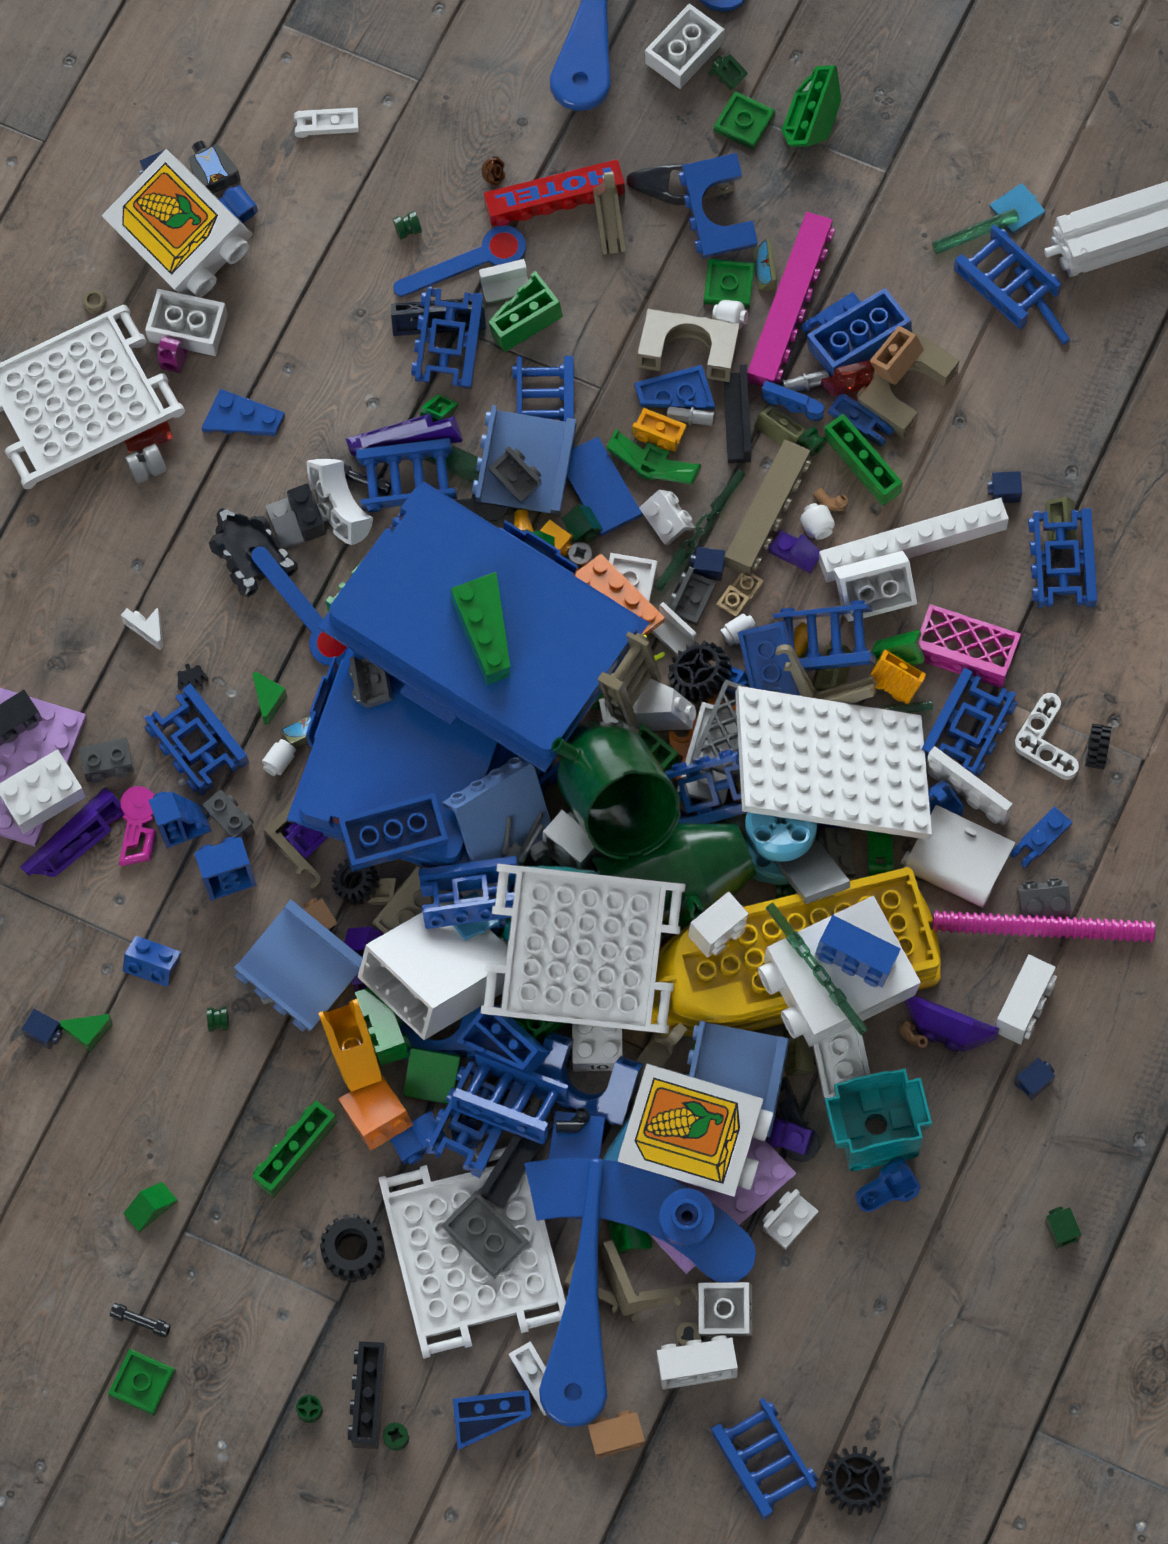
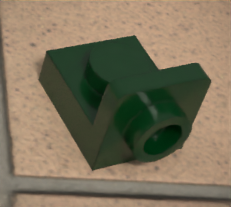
(728, 70)

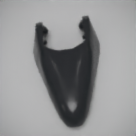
(655, 182)

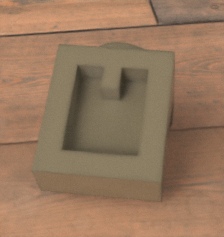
(385, 891)

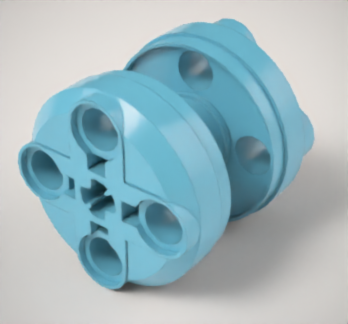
(776, 840)

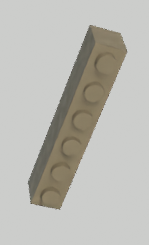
(767, 508)

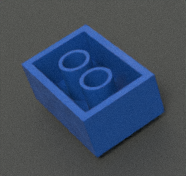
(225, 868)
(857, 952)

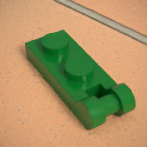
(879, 848)

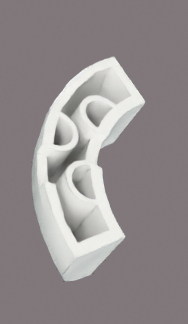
(336, 502)

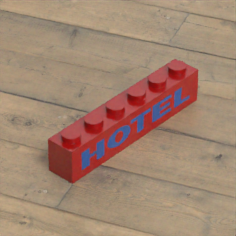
(549, 193)

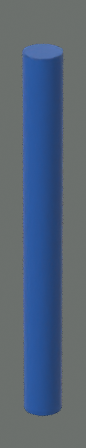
(1045, 310)

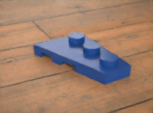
(677, 389)
(239, 414)

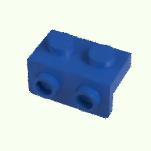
(150, 961)

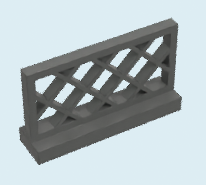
(710, 727)

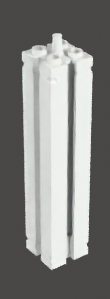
(1111, 230)

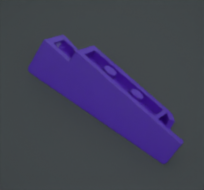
(408, 431)
(75, 836)

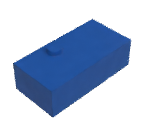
(857, 332)
(393, 831)
(578, 1145)

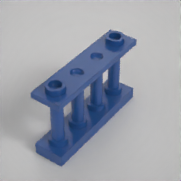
(1001, 297)
(565, 392)
(393, 456)
(837, 657)
(510, 1118)
(752, 1480)

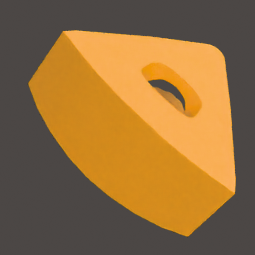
(351, 1045)

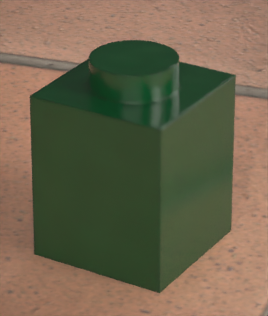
(582, 524)
(1062, 1227)

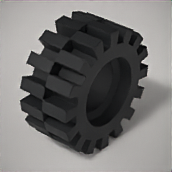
(1098, 746)
(362, 891)

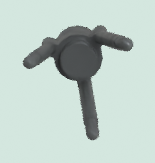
(519, 850)

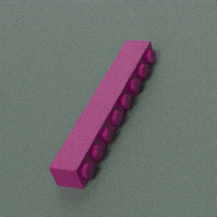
(790, 300)

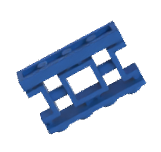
(465, 340)
(1082, 557)
(952, 717)
(210, 729)
(705, 810)
(463, 878)
(466, 1132)

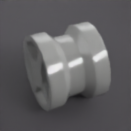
(580, 560)

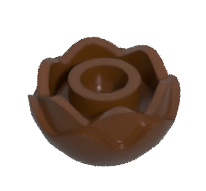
(493, 171)

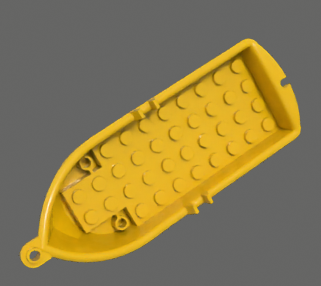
(728, 986)

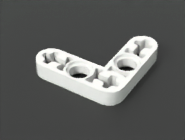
(1035, 738)

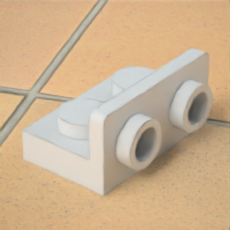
(789, 1219)

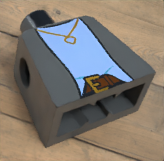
(213, 167)

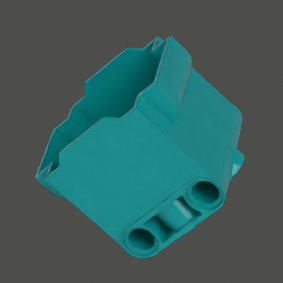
(883, 1097)

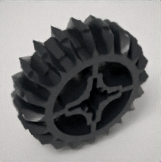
(695, 665)
(874, 1466)

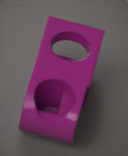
(171, 352)

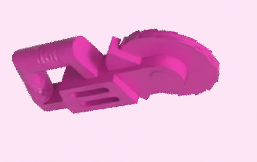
(137, 812)

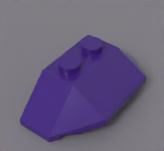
(948, 1026)

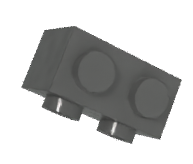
(106, 760)

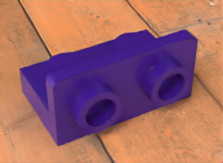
(303, 838)

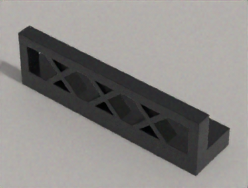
(406, 316)
(737, 417)
(511, 1166)

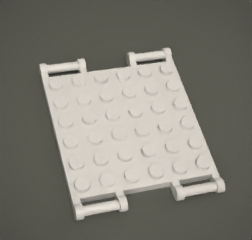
(80, 396)
(583, 948)
(444, 1281)

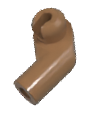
(833, 504)
(913, 1040)

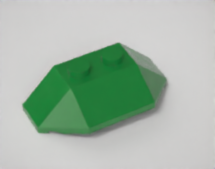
(813, 108)

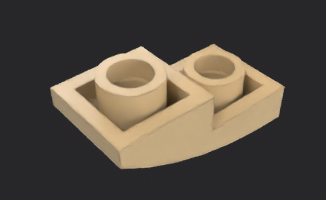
(740, 593)

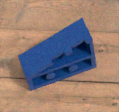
(178, 818)
(504, 1040)
(488, 1414)

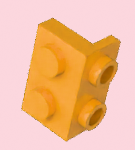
(658, 430)

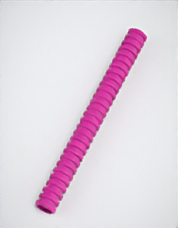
(1043, 926)

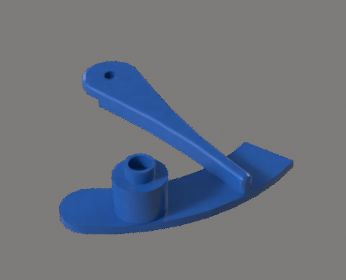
(583, 66)
(596, 1189)

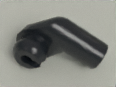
(576, 1124)

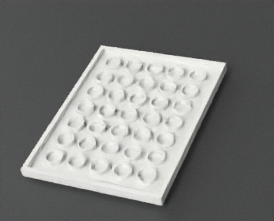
(832, 763)

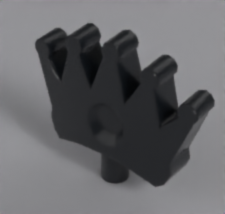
(191, 675)

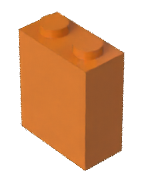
(375, 1113)

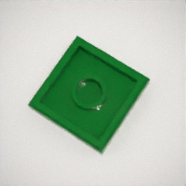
(744, 120)
(728, 282)
(430, 1074)
(141, 1382)

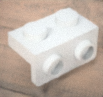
(666, 516)

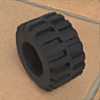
(352, 1268)

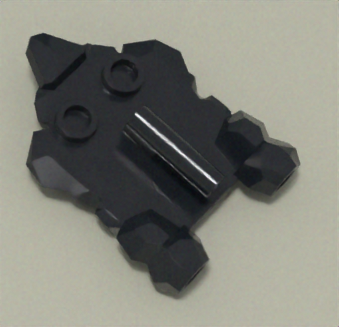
(237, 538)

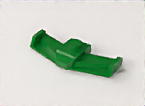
(652, 461)

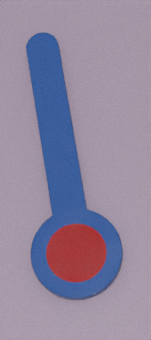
(498, 247)
(320, 644)

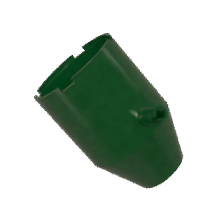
(616, 789)
(701, 856)

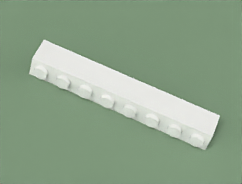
(920, 536)

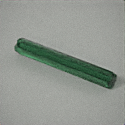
(974, 231)

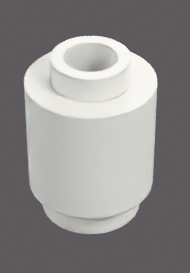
(731, 629)
(278, 757)

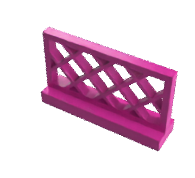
(954, 661)

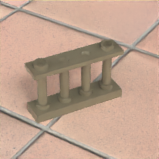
(629, 679)

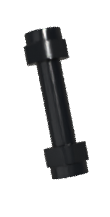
(384, 487)
(120, 1312)

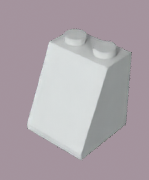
(663, 708)

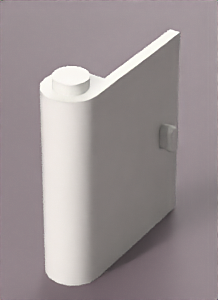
(959, 861)

